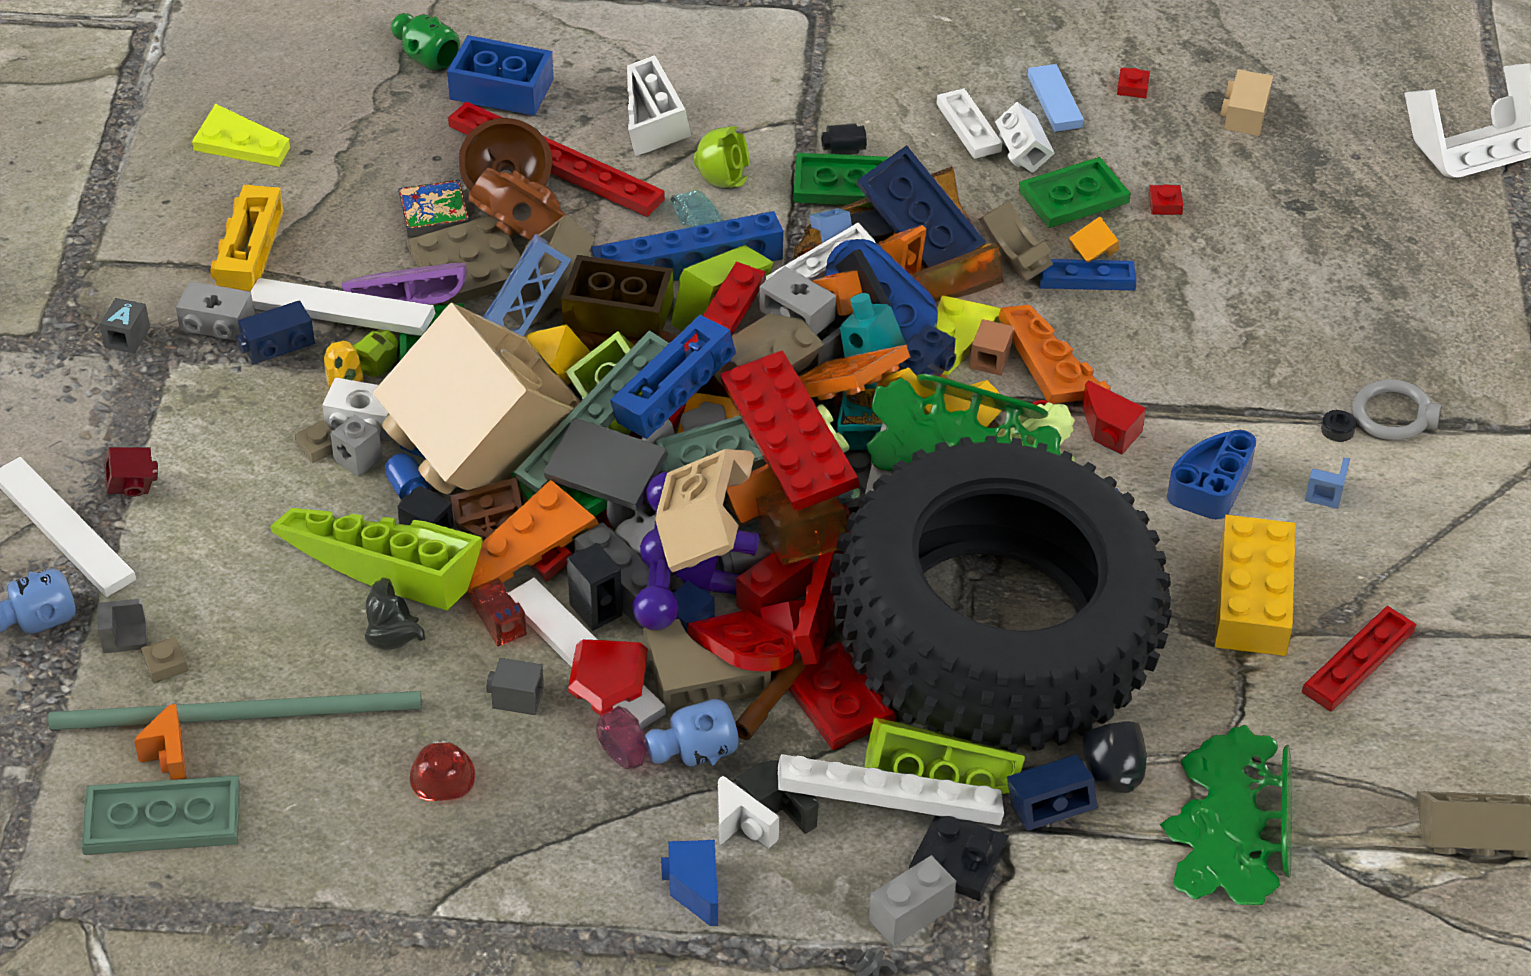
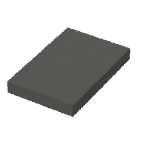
(605, 463)

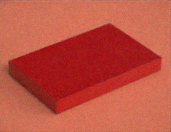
(838, 698)

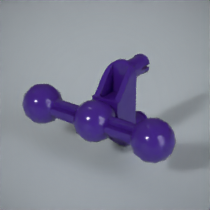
(656, 605)

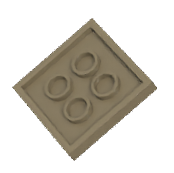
(479, 244)

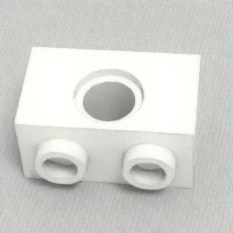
(352, 398)

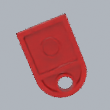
(744, 641)

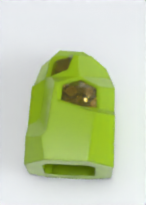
(377, 352)

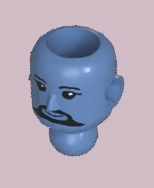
(37, 602)
(697, 734)

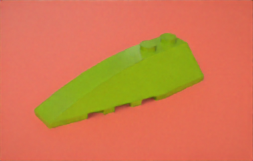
(420, 559)

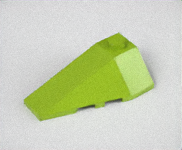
(938, 756)

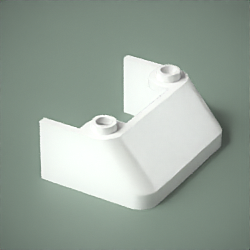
(1481, 148)

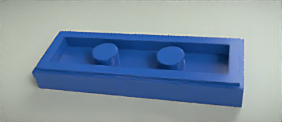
(1089, 276)

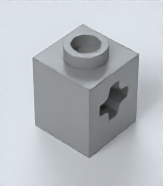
(356, 445)

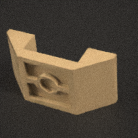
(692, 511)

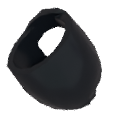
(1116, 756)

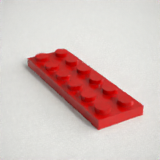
(789, 431)

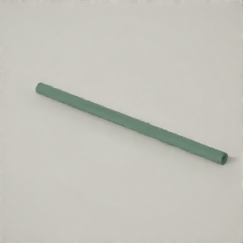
(238, 710)

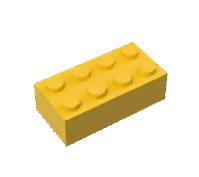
(1255, 585)

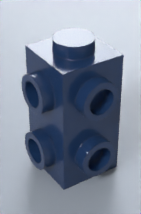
(275, 332)
(930, 352)

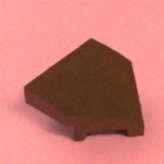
(486, 507)

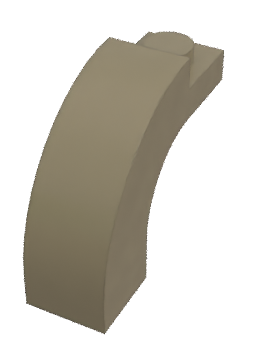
(1015, 242)

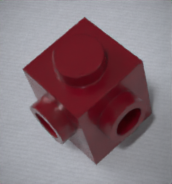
(129, 470)

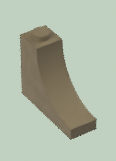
(692, 674)

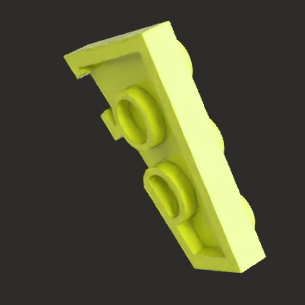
(240, 138)
(962, 321)

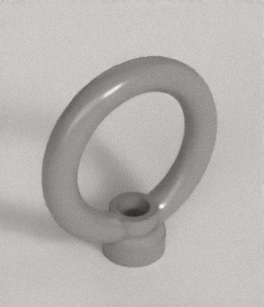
(1427, 416)

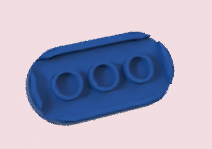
(910, 301)

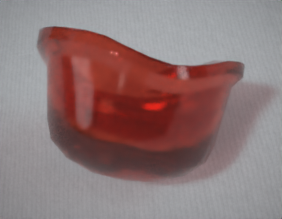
(442, 772)

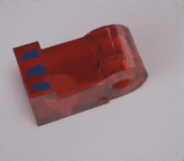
(498, 609)

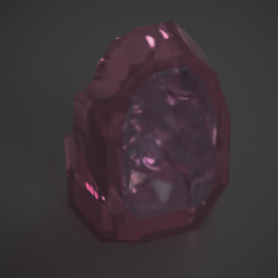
(622, 737)

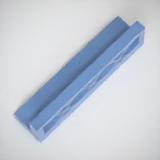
(520, 277)

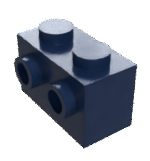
(1052, 792)

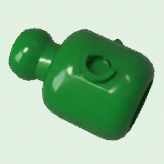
(426, 40)

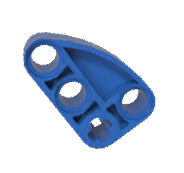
(1212, 474)

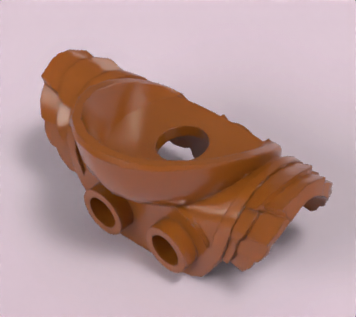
(500, 194)

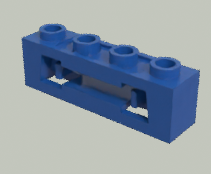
(673, 377)

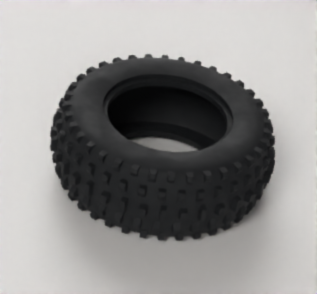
(983, 678)

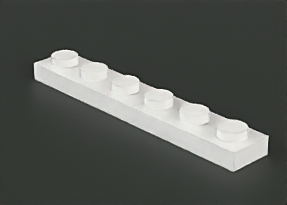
(890, 789)

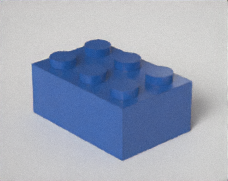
(500, 75)

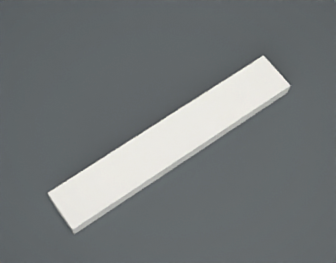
(345, 306)
(65, 527)
(564, 631)

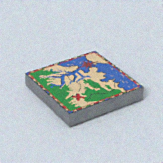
(432, 207)

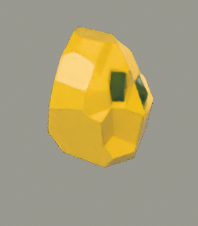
(342, 362)

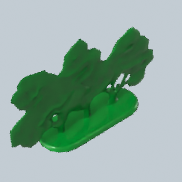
(914, 430)
(1228, 822)

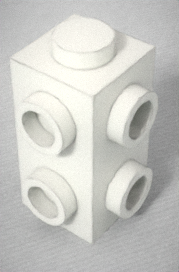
(1024, 138)

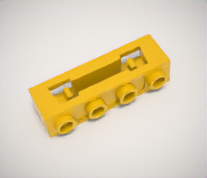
(264, 209)

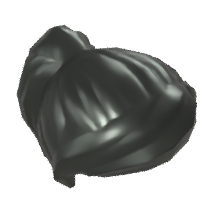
(389, 618)

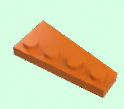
(1046, 357)
(535, 528)

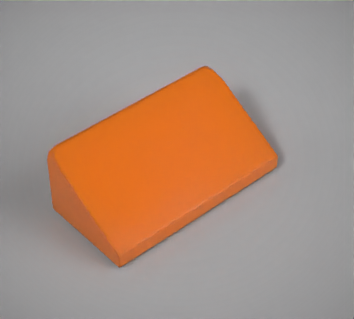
(743, 497)

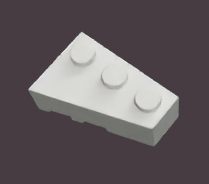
(653, 108)

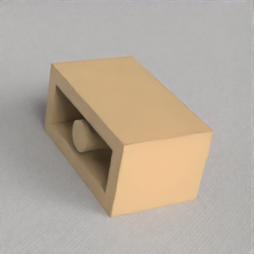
(1247, 102)

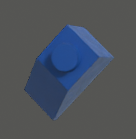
(693, 877)

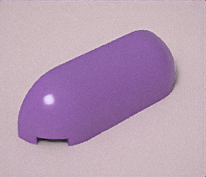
(416, 285)

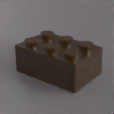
(617, 297)

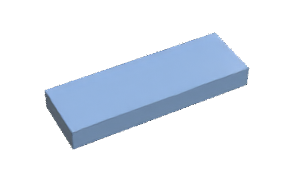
(1055, 97)

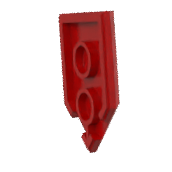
(607, 672)

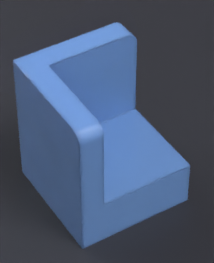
(831, 222)
(1327, 487)

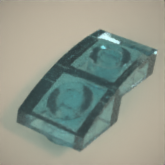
(695, 209)

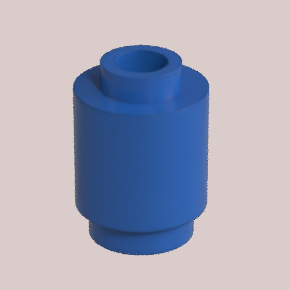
(404, 474)

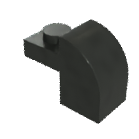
(762, 785)

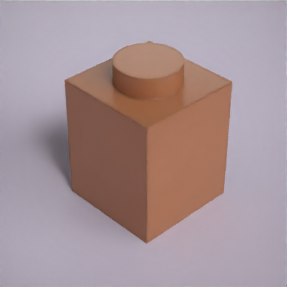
(991, 347)

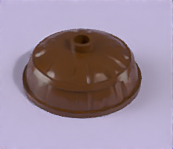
(505, 146)

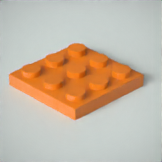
(852, 372)

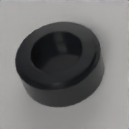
(1338, 425)

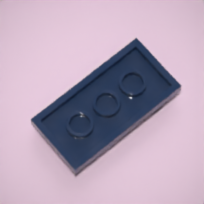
(911, 198)

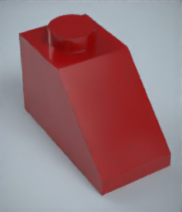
(1112, 418)

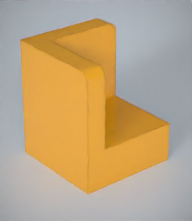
(1094, 240)

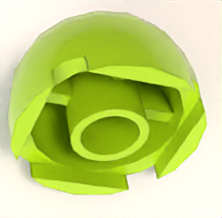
(722, 157)

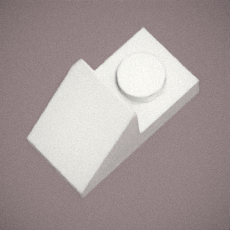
(742, 811)

